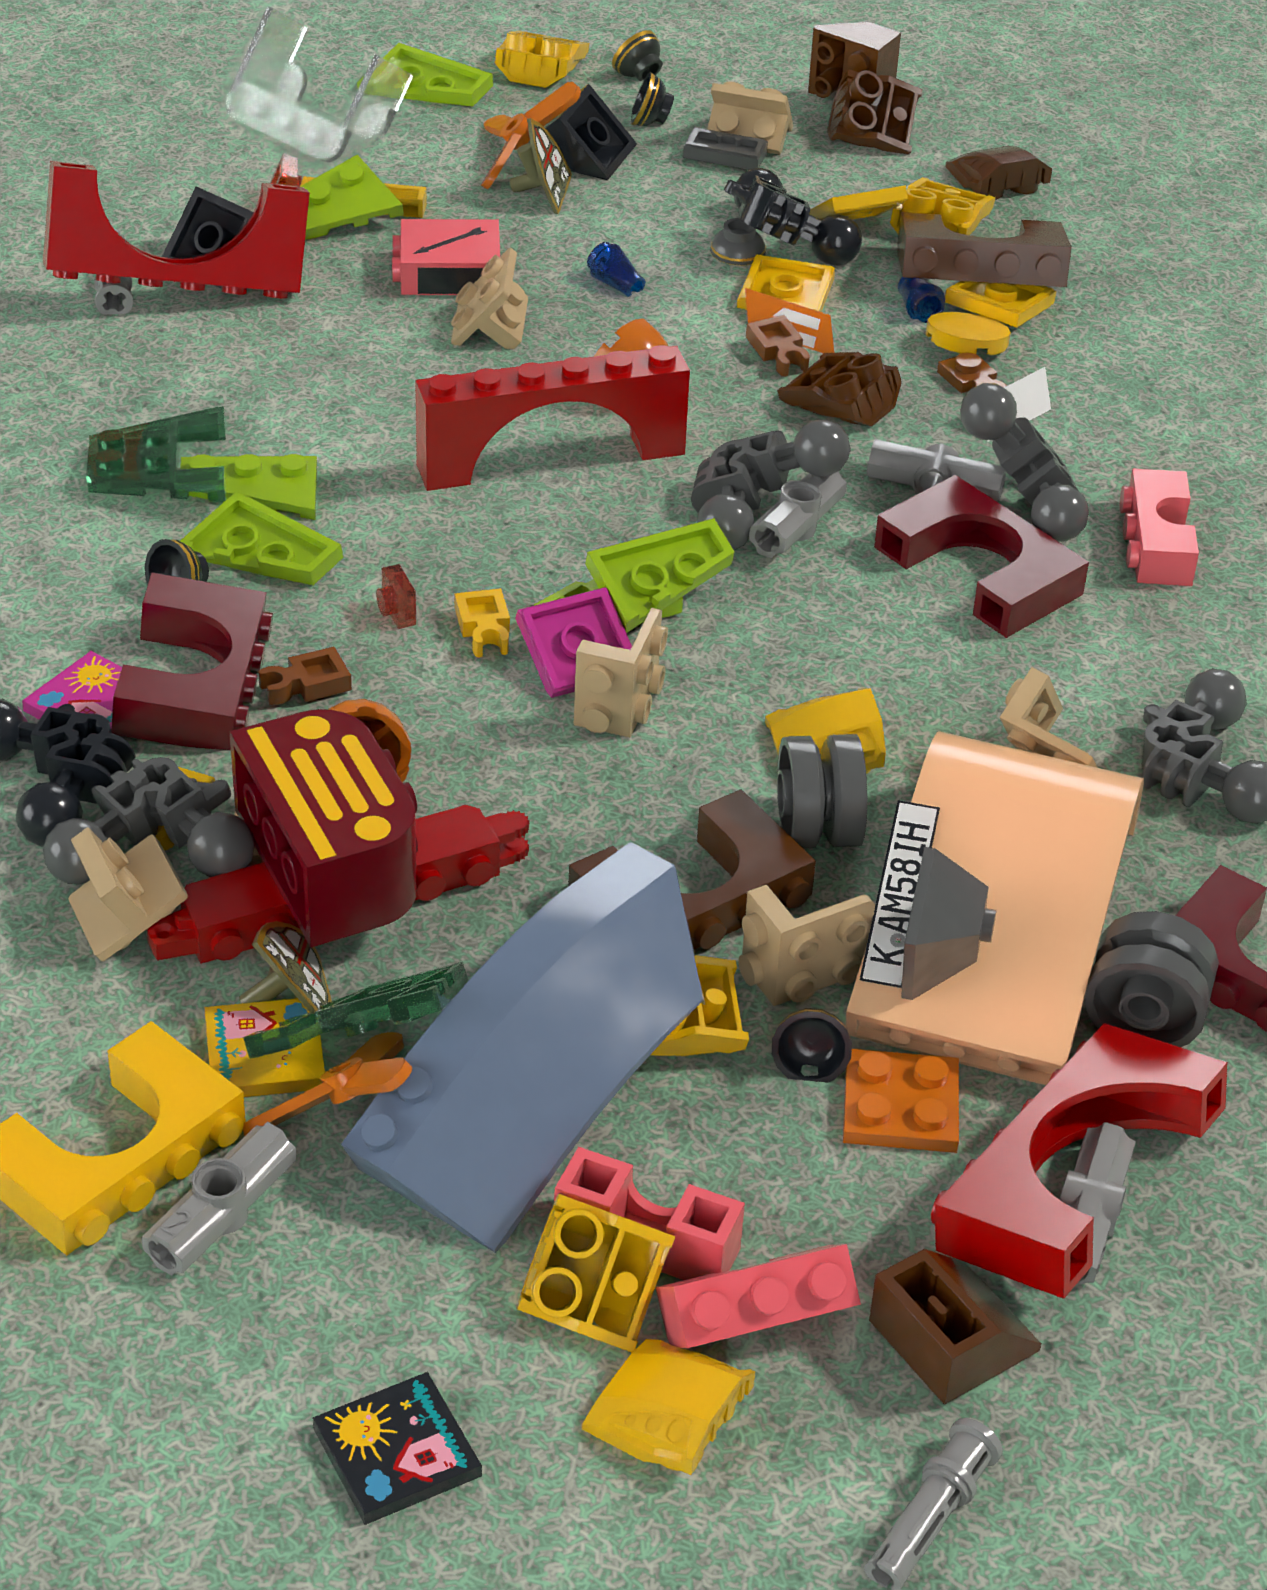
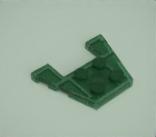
(148, 457)
(362, 1010)

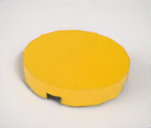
(967, 332)

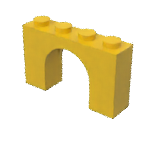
(79, 1196)

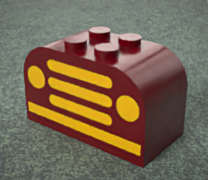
(328, 820)

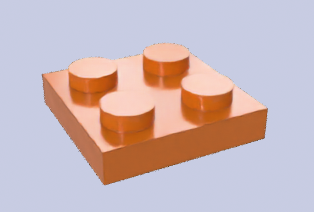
(902, 1101)

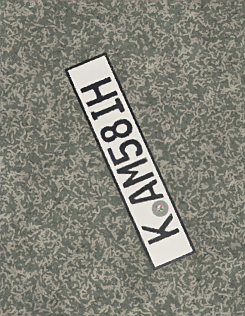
(911, 832)

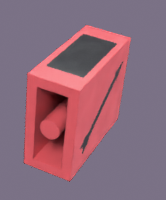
(442, 254)

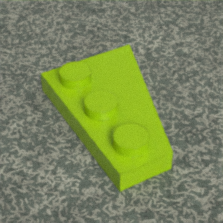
(439, 78)
(347, 196)
(274, 481)
(263, 542)
(659, 568)

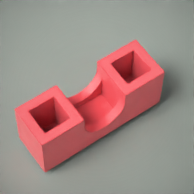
(1154, 523)
(703, 1223)
(758, 1296)

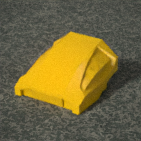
(538, 58)
(959, 208)
(834, 715)
(710, 1025)
(601, 1266)
(667, 1404)

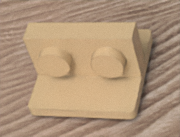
(751, 113)
(492, 304)
(123, 891)

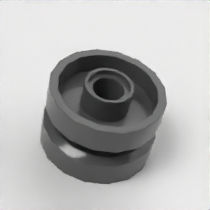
(822, 790)
(1152, 977)

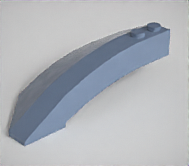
(535, 1048)

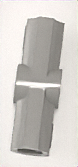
(918, 467)
(796, 513)
(1098, 1184)
(218, 1198)

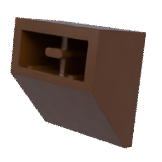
(851, 47)
(947, 1323)

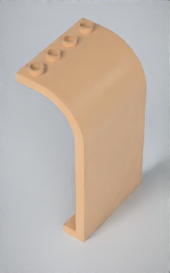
(1050, 852)

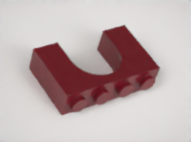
(957, 514)
(205, 705)
(1226, 913)

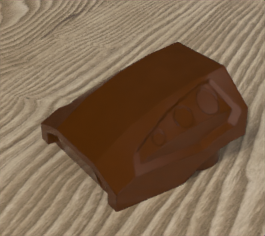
(874, 111)
(1000, 169)
(846, 388)

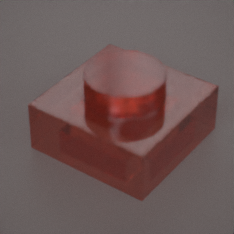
(287, 172)
(397, 597)

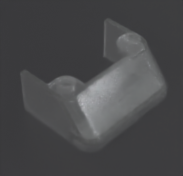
(271, 90)

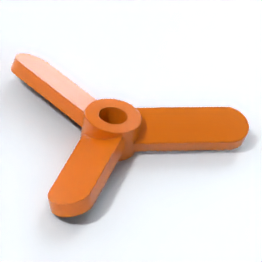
(515, 129)
(366, 1072)

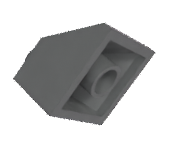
(944, 924)

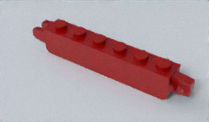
(229, 909)

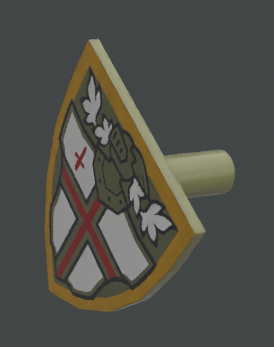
(543, 165)
(291, 966)

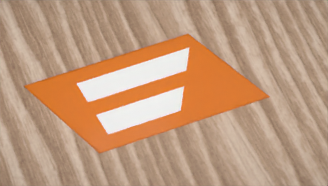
(811, 324)

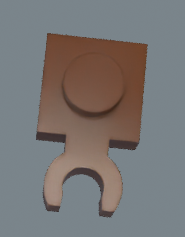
(780, 341)
(967, 372)
(311, 674)

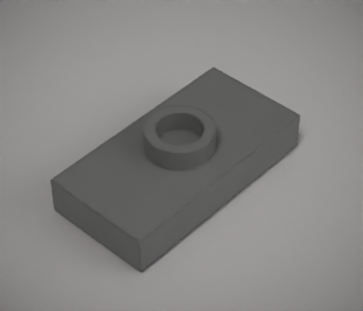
(725, 149)

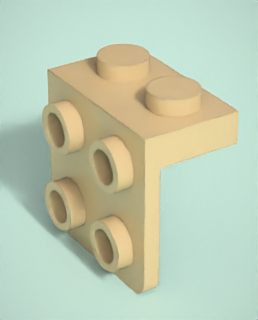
(617, 682)
(1030, 716)
(802, 954)

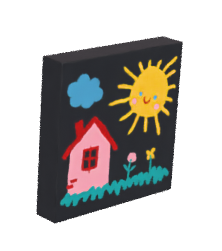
(396, 1447)

